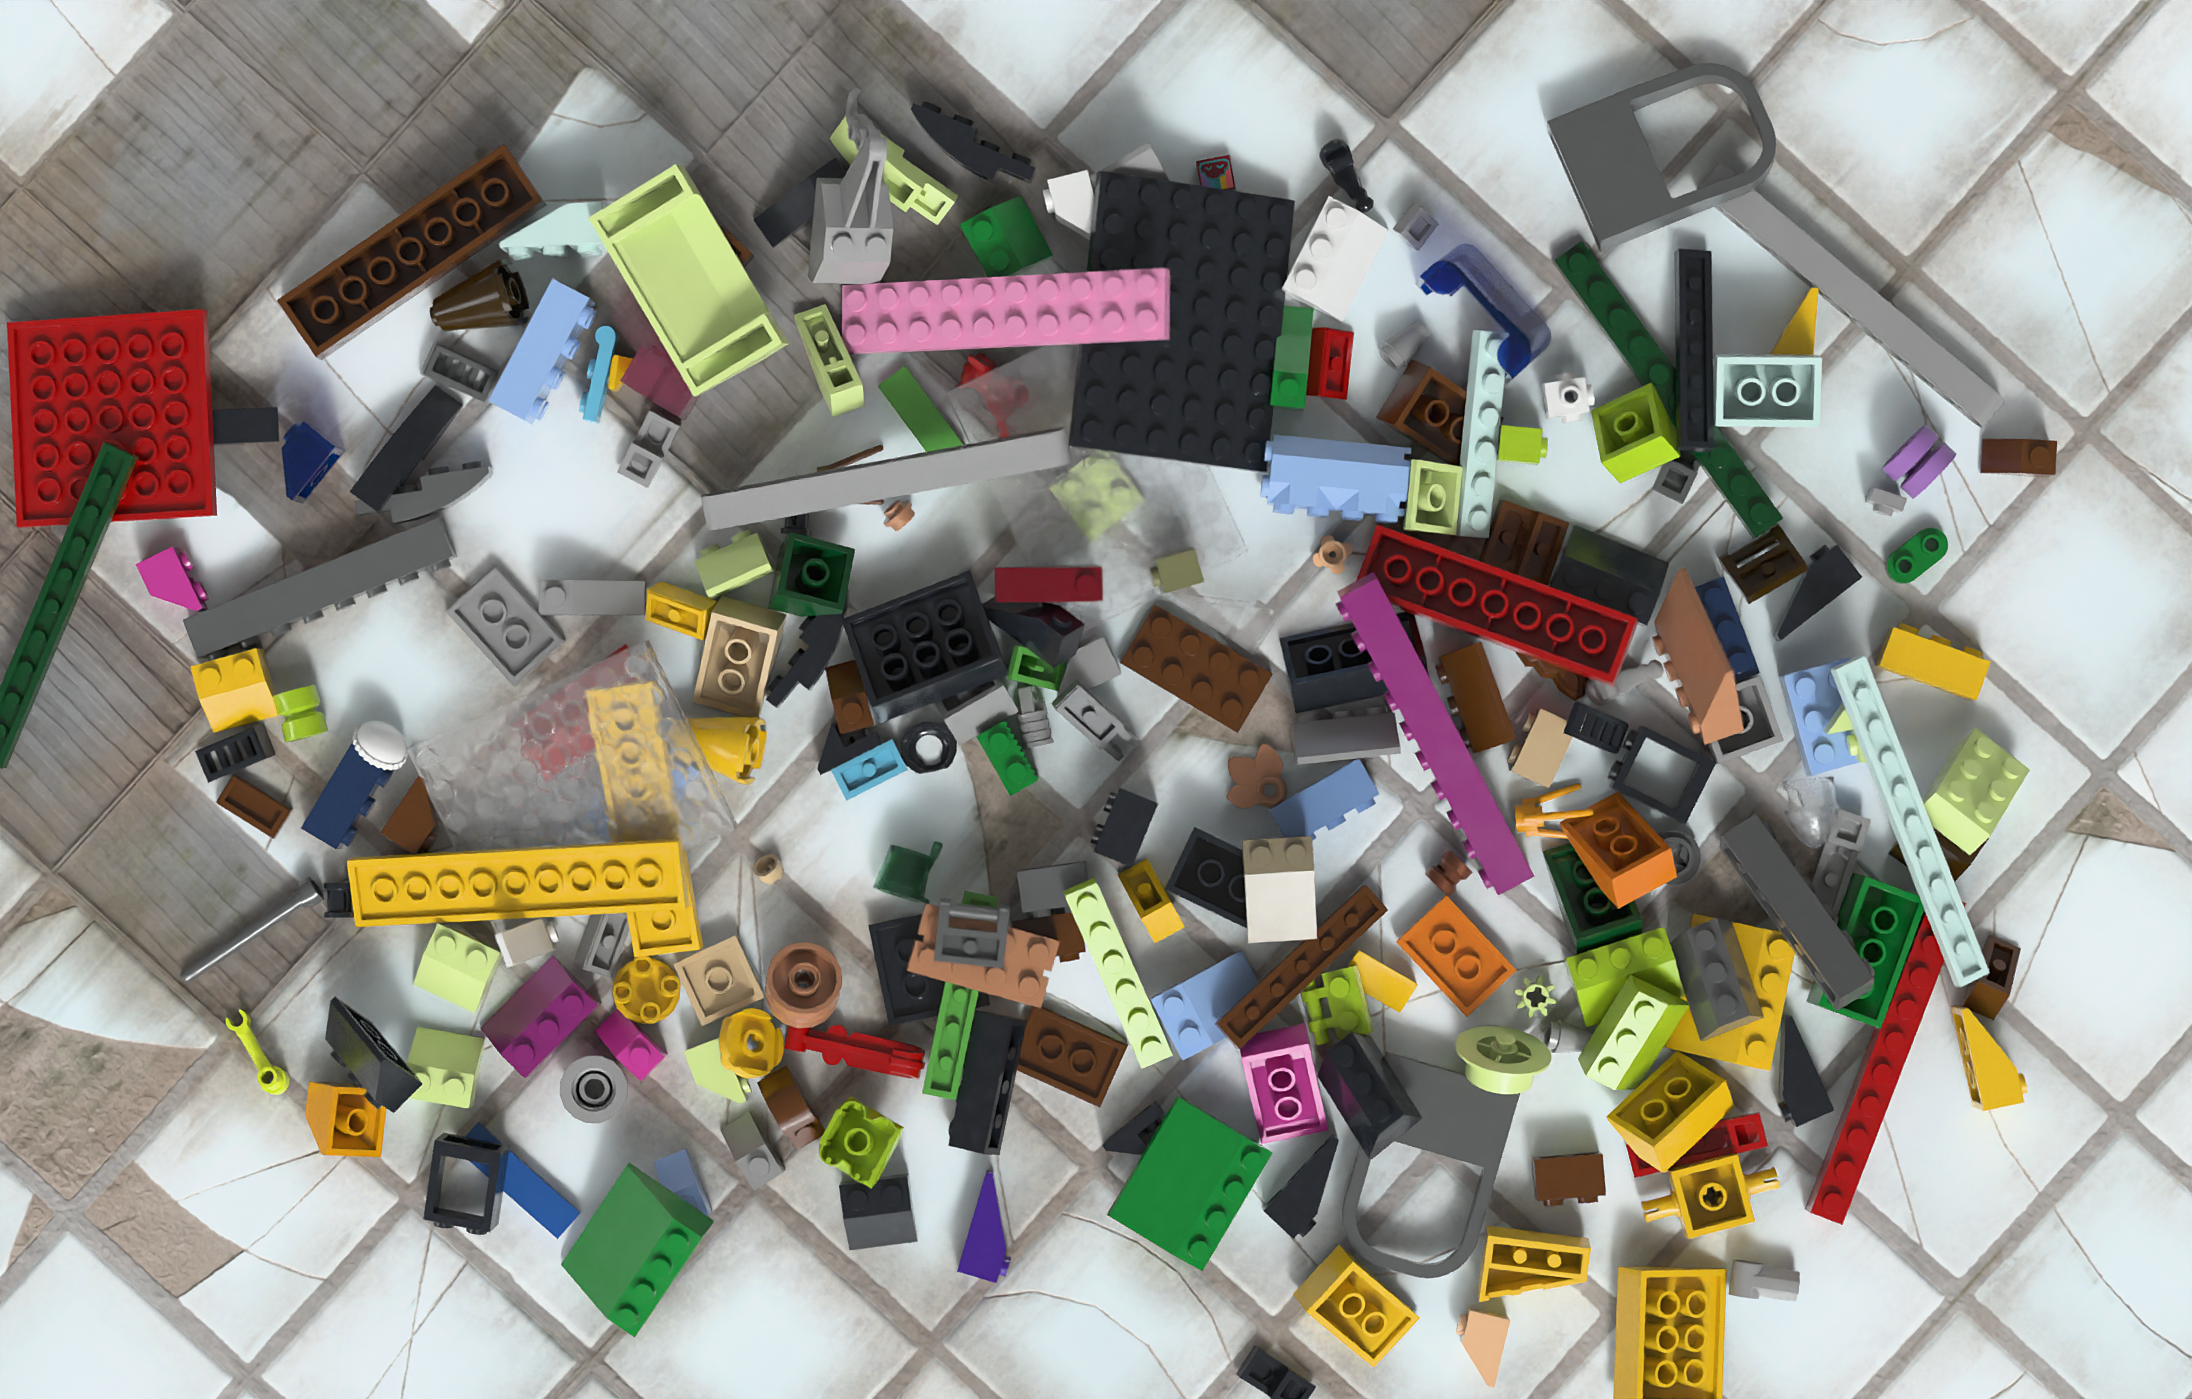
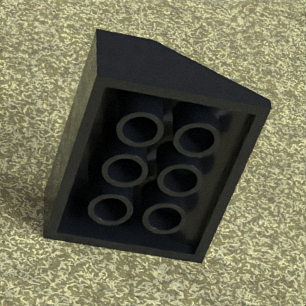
(924, 647)

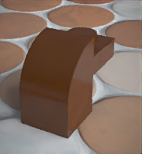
(790, 1108)

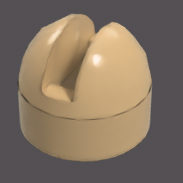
(763, 864)

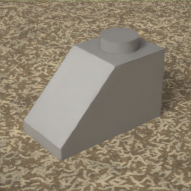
(1091, 664)
(752, 1151)

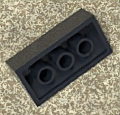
(1330, 670)

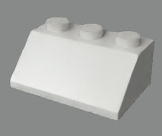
(1335, 259)

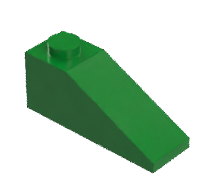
(1292, 359)

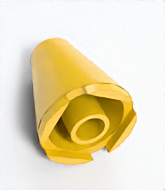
(731, 745)

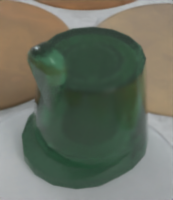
(906, 872)

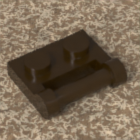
(1768, 569)

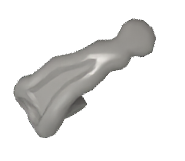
(1629, 678)

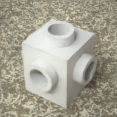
(1558, 407)

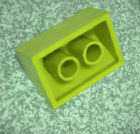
(1603, 971)
(1631, 1035)

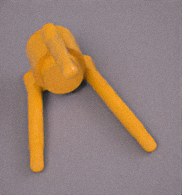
(1530, 817)

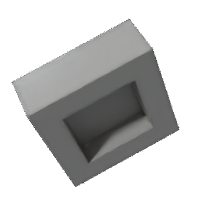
(1415, 226)
(1885, 502)

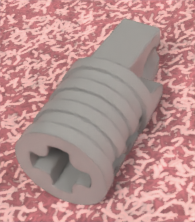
(1033, 718)

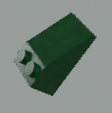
(1585, 909)

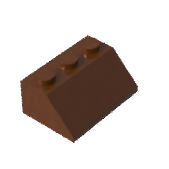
(1475, 698)

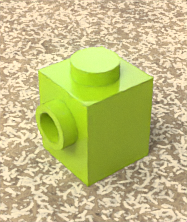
(1521, 445)

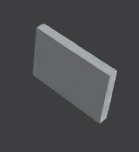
(505, 625)

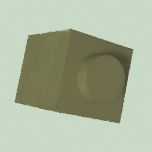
(1175, 570)

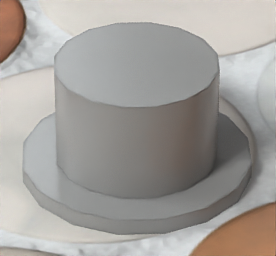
(593, 1089)

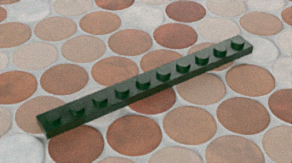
(1652, 366)
(61, 592)

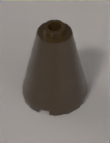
(483, 300)

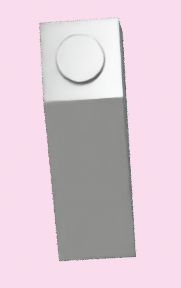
(591, 597)

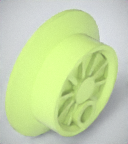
(1502, 1058)

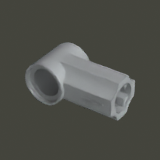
(1755, 1280)

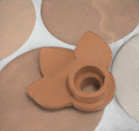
(1253, 775)

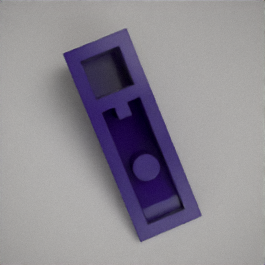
(986, 1240)

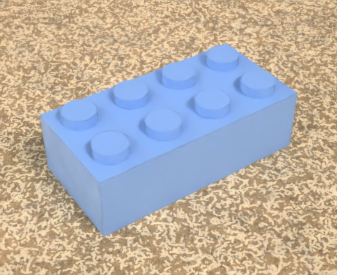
(543, 352)

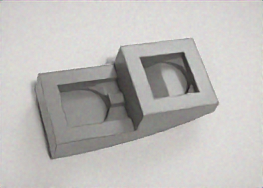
(649, 448)

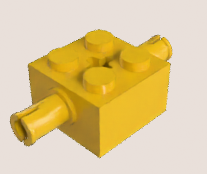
(1730, 1206)

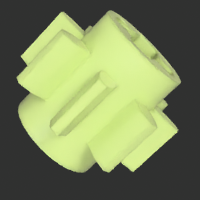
(1539, 1005)

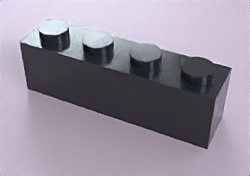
(987, 1083)

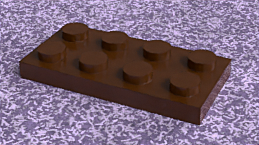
(1196, 668)

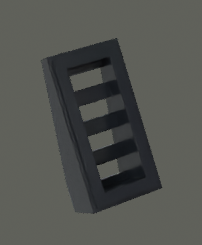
(1598, 728)
(250, 738)

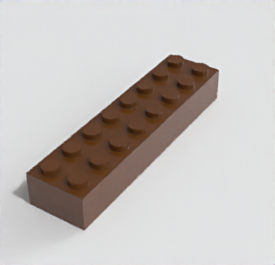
(411, 252)

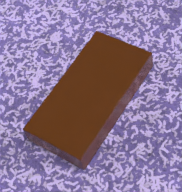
(254, 806)

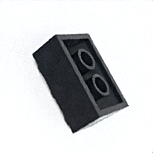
(1610, 574)
(369, 1057)
(1367, 1093)

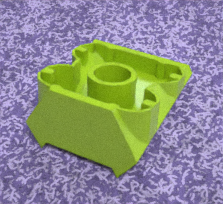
(859, 1141)

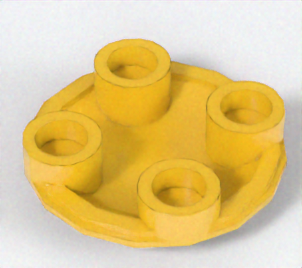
(646, 990)

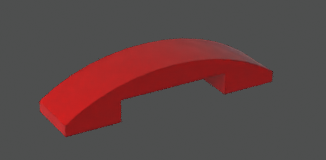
(1726, 1137)

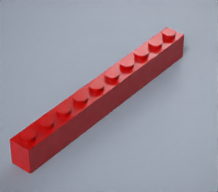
(1877, 1079)

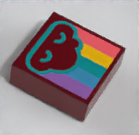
(1216, 173)

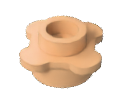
(1337, 563)

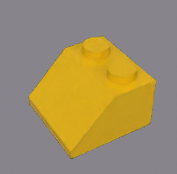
(235, 689)

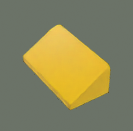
(679, 609)
(1383, 982)

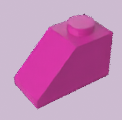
(631, 1045)

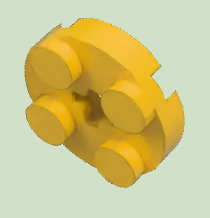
(734, 1047)

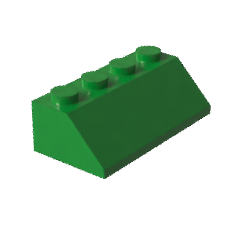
(1882, 928)

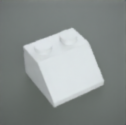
(1072, 201)

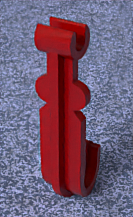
(859, 1050)

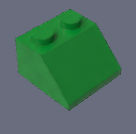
(1006, 239)

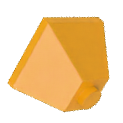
(344, 1120)

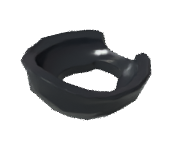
(910, 740)

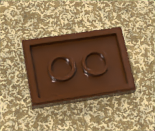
(1069, 1055)

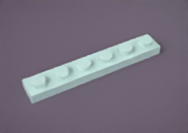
(1480, 434)

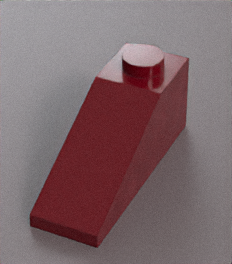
(1049, 583)

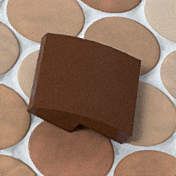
(1524, 542)

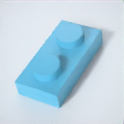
(869, 769)

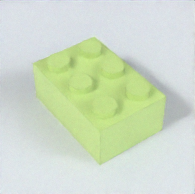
(1973, 791)

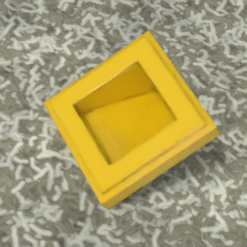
(618, 367)

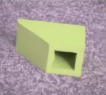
(710, 1073)

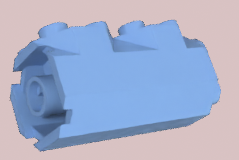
(1336, 477)

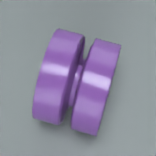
(1919, 461)

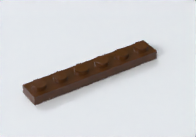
(1301, 967)

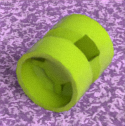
(300, 713)

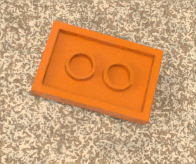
(1456, 956)

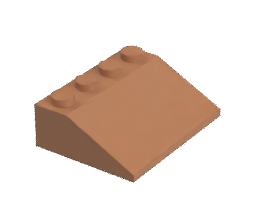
(1697, 663)

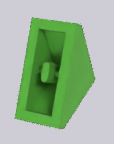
(1032, 670)

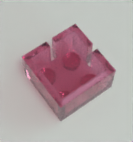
(660, 382)

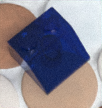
(307, 459)

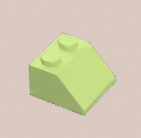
(1432, 498)
(733, 565)
(457, 966)
(446, 1066)

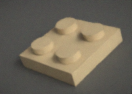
(719, 980)

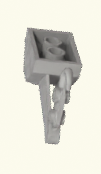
(853, 212)

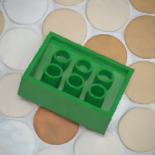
(1189, 1183)
(634, 1248)

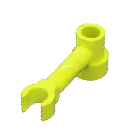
(281, 1078)

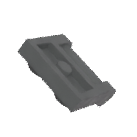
(970, 945)

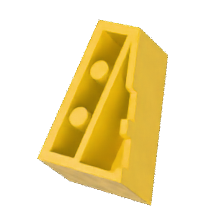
(1529, 1261)

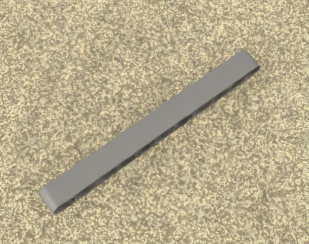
(1859, 302)
(886, 478)

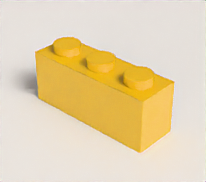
(1933, 662)

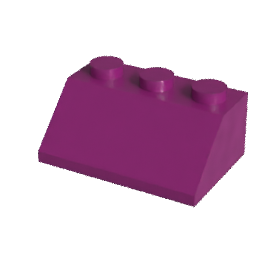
(539, 1017)

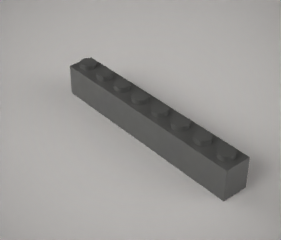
(319, 589)

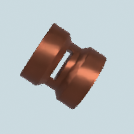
(1448, 873)

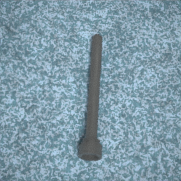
(306, 894)

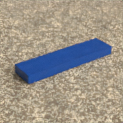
(530, 1189)

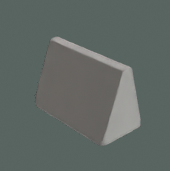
(602, 943)

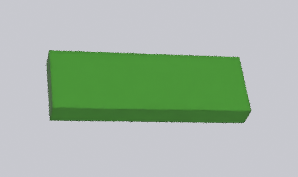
(918, 411)

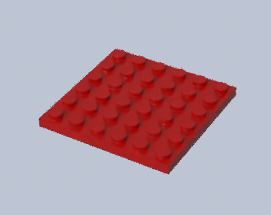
(116, 382)

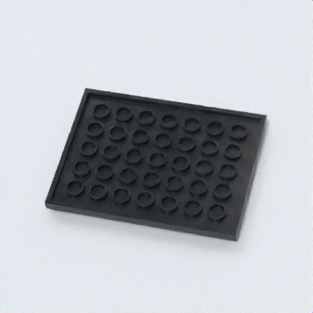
(1211, 382)

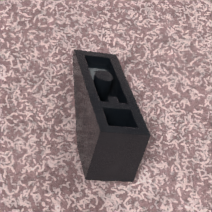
(795, 207)
(1823, 582)
(1038, 626)
(1799, 1082)
(1301, 1195)

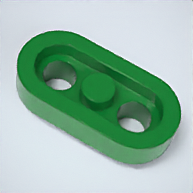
(1917, 555)

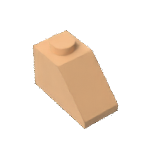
(1484, 1339)

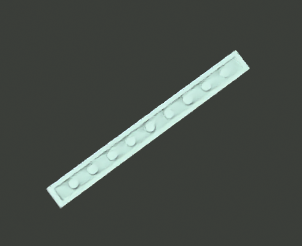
(1909, 820)

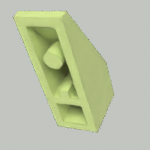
(830, 361)

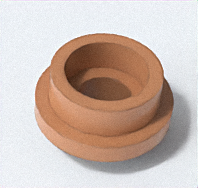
(898, 515)

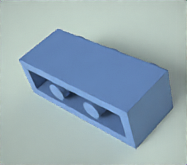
(1326, 801)

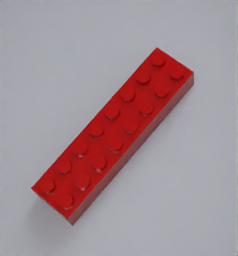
(1499, 606)

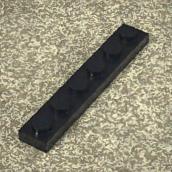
(1694, 350)

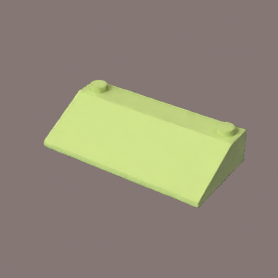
(688, 280)

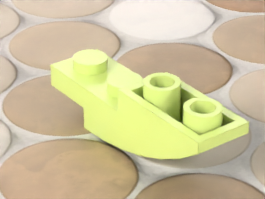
(906, 182)

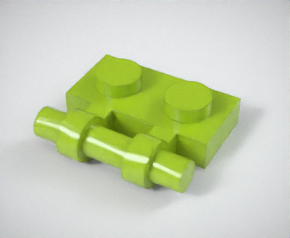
(1346, 1004)

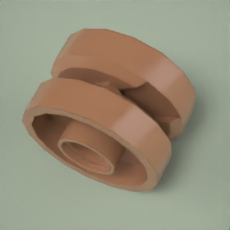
(806, 965)

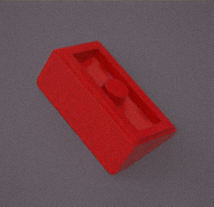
(1329, 363)

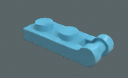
(598, 371)

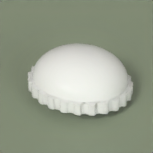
(380, 744)

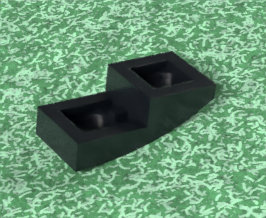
(1274, 1377)

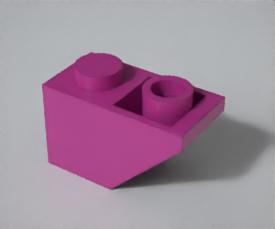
(170, 579)

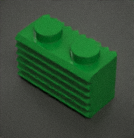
(1007, 758)

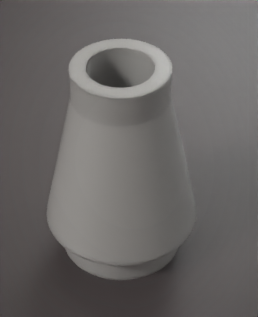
(1402, 347)
(1565, 1037)

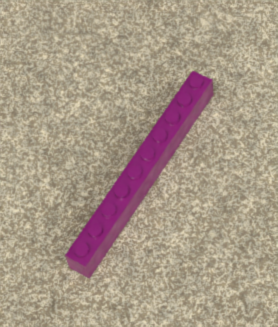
(1435, 734)

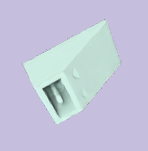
(558, 233)

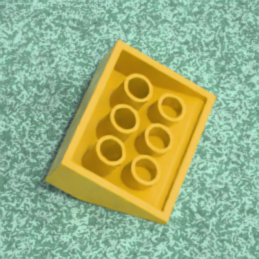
(1751, 1045)
(1669, 1332)

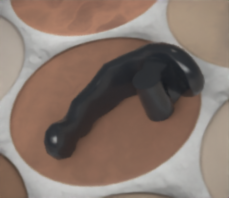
(1339, 162)

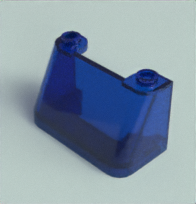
(1471, 269)

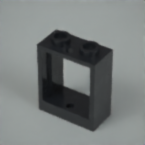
(1692, 789)
(471, 1150)

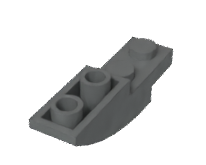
(439, 491)

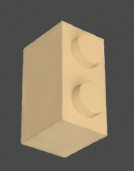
(1541, 749)

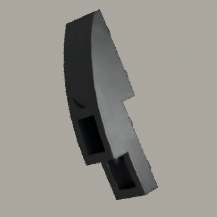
(957, 141)
(822, 636)

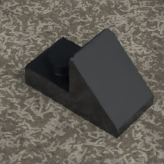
(837, 753)
(1128, 1138)

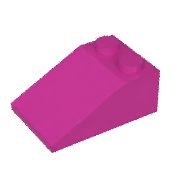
(1283, 1084)

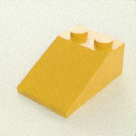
(1988, 1071)
(1355, 1306)

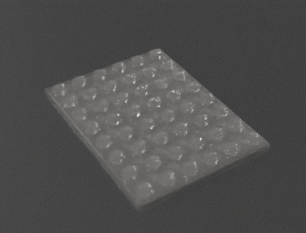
(1102, 503)
(576, 766)

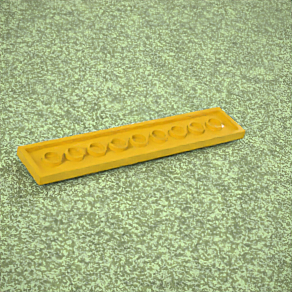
(518, 883)

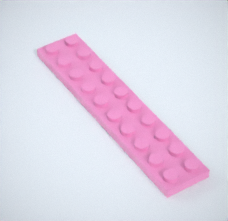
(1006, 311)

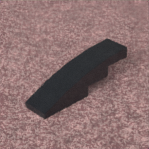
(245, 426)
(406, 448)

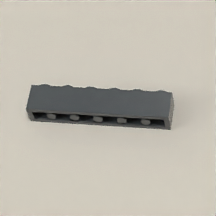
(1797, 911)

